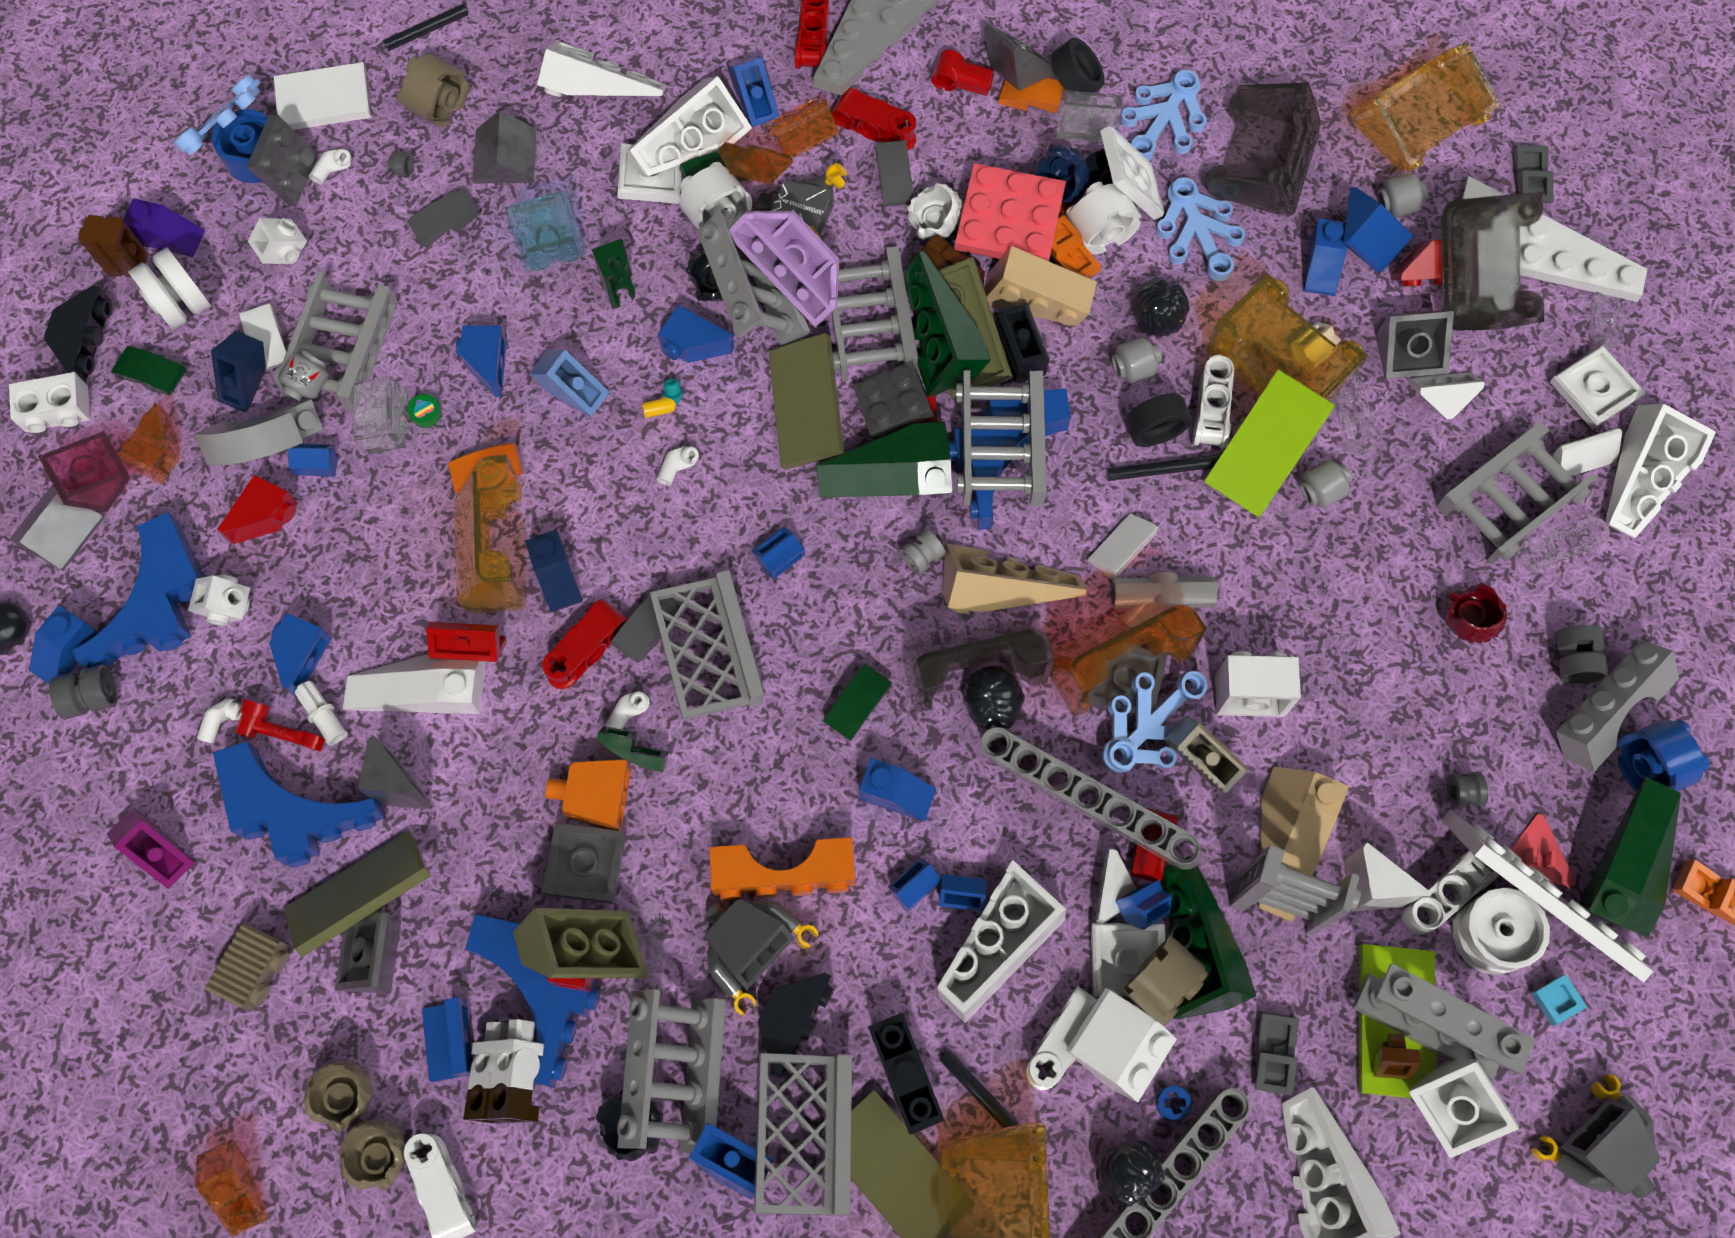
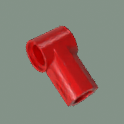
(955, 72)
(1146, 864)

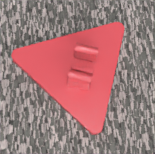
(1540, 849)

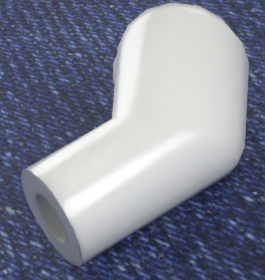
(330, 162)
(676, 461)
(628, 707)
(215, 716)

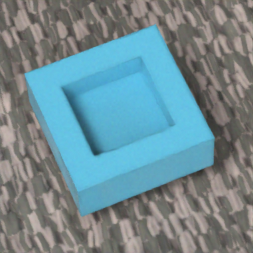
(1559, 1000)

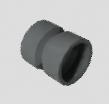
(1581, 654)
(77, 693)

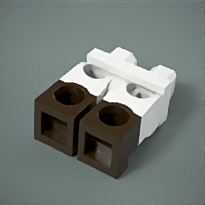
(504, 1074)

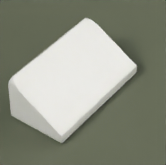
(1589, 452)
(1123, 545)

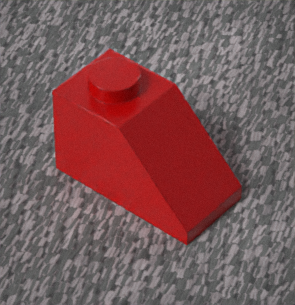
(257, 512)

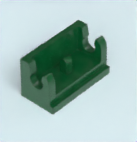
(614, 270)

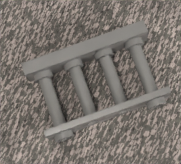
(742, 298)
(899, 323)
(369, 334)
(1030, 423)
(1508, 463)
(1275, 885)
(1442, 1021)
(702, 1070)

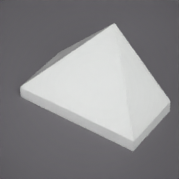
(1448, 392)
(1114, 885)

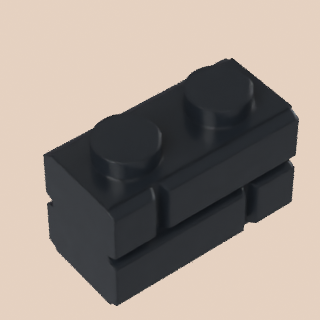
(1022, 342)

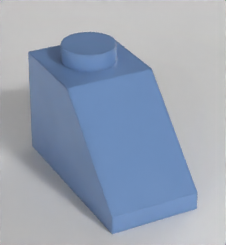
(569, 381)

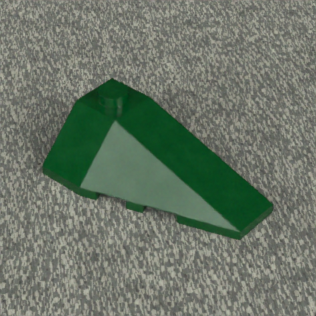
(945, 330)
(893, 465)
(1636, 866)
(1204, 932)

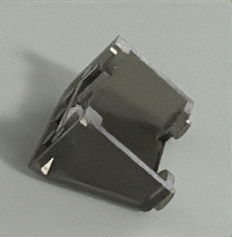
(1268, 148)
(1484, 261)
(1021, 644)

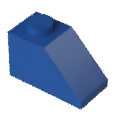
(753, 89)
(1325, 257)
(693, 337)
(484, 354)
(54, 644)
(297, 650)
(896, 790)
(726, 1160)

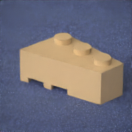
(1046, 287)

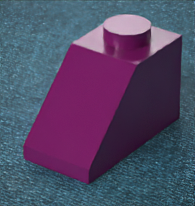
(149, 848)

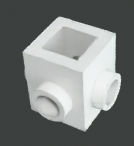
(277, 241)
(219, 599)

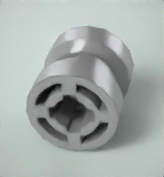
(922, 552)

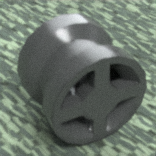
(1467, 790)

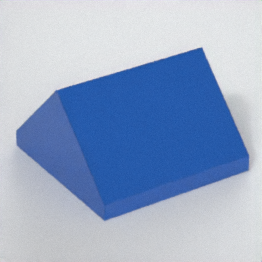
(1373, 231)

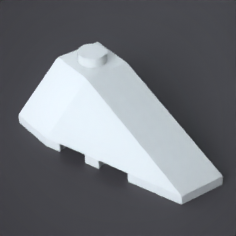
(573, 72)
(691, 128)
(1653, 461)
(418, 686)
(1334, 1183)

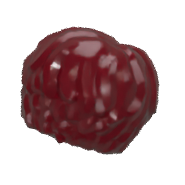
(1476, 614)

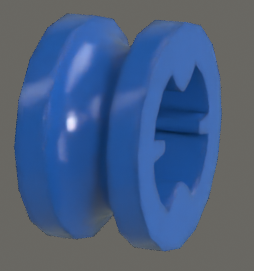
(1179, 1093)

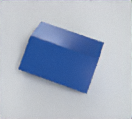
(313, 460)
(779, 552)
(914, 884)
(963, 886)
(1145, 905)

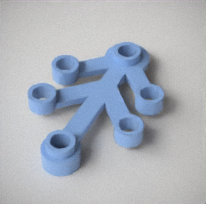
(245, 94)
(1166, 112)
(1200, 226)
(1146, 722)

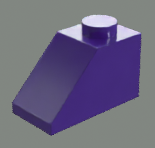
(161, 228)

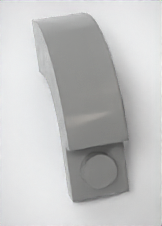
(260, 437)

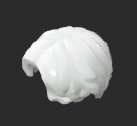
(935, 212)

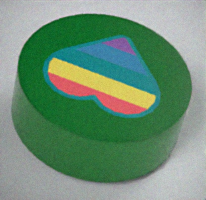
(424, 410)

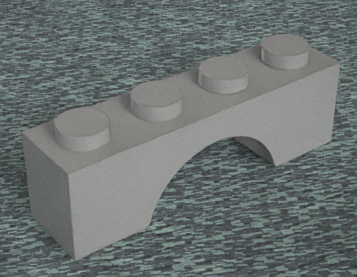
(1593, 728)

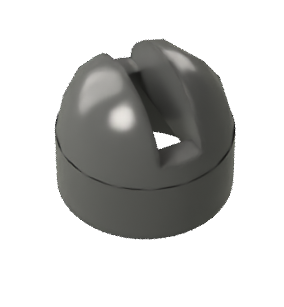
(401, 164)

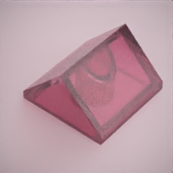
(87, 473)

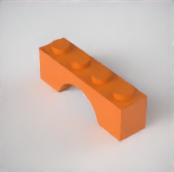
(737, 873)

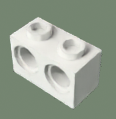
(43, 403)

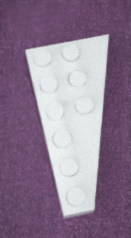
(1568, 258)
(1546, 894)

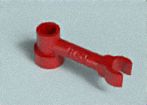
(254, 721)

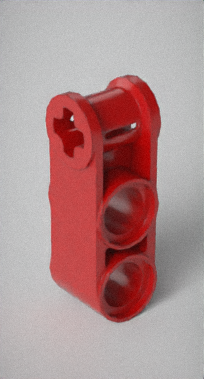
(812, 33)
(874, 118)
(583, 645)

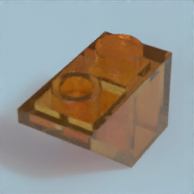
(152, 446)
(230, 1187)

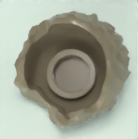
(338, 1094)
(372, 1154)

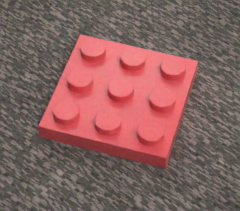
(1008, 211)

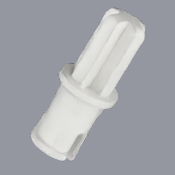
(320, 713)

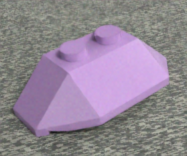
(791, 259)

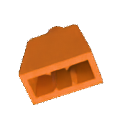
(593, 792)

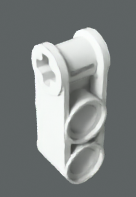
(1212, 422)
(1464, 877)
(1058, 1039)
(439, 1188)

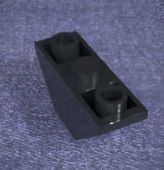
(77, 330)
(791, 1014)
(905, 1074)

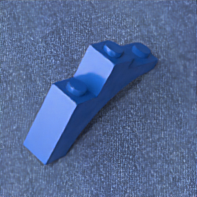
(1056, 418)
(152, 610)
(293, 823)
(549, 1004)

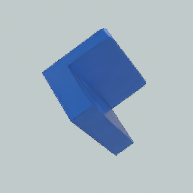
(447, 1040)

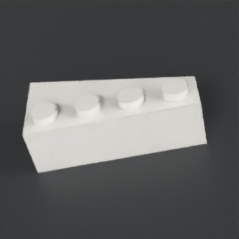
(1000, 941)

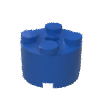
(237, 142)
(1664, 754)

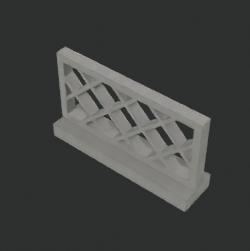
(736, 646)
(835, 1141)

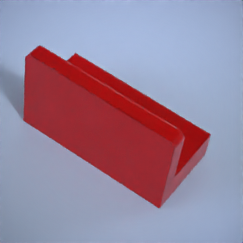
(464, 641)

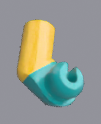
(668, 401)

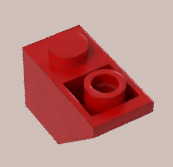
(1421, 263)

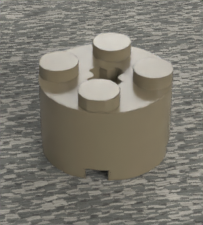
(433, 89)
(1165, 980)

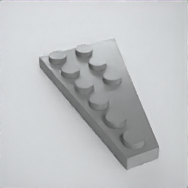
(862, 38)

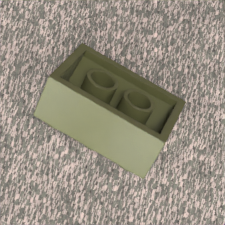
(580, 944)

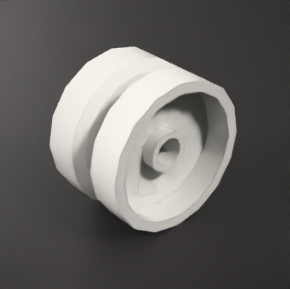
(169, 289)
(1501, 931)

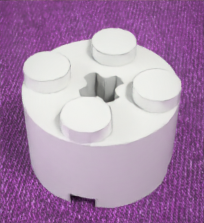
(713, 192)
(1104, 217)

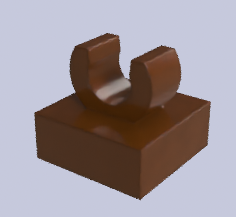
(1395, 1060)

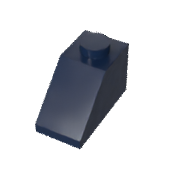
(238, 369)
(553, 570)

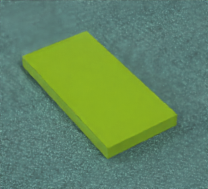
(1269, 443)
(1376, 961)

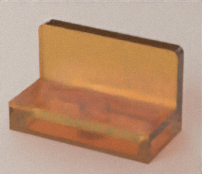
(803, 127)
(754, 162)

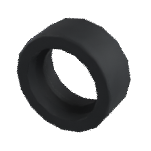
(1077, 67)
(1158, 420)

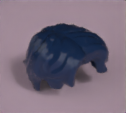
(1066, 165)

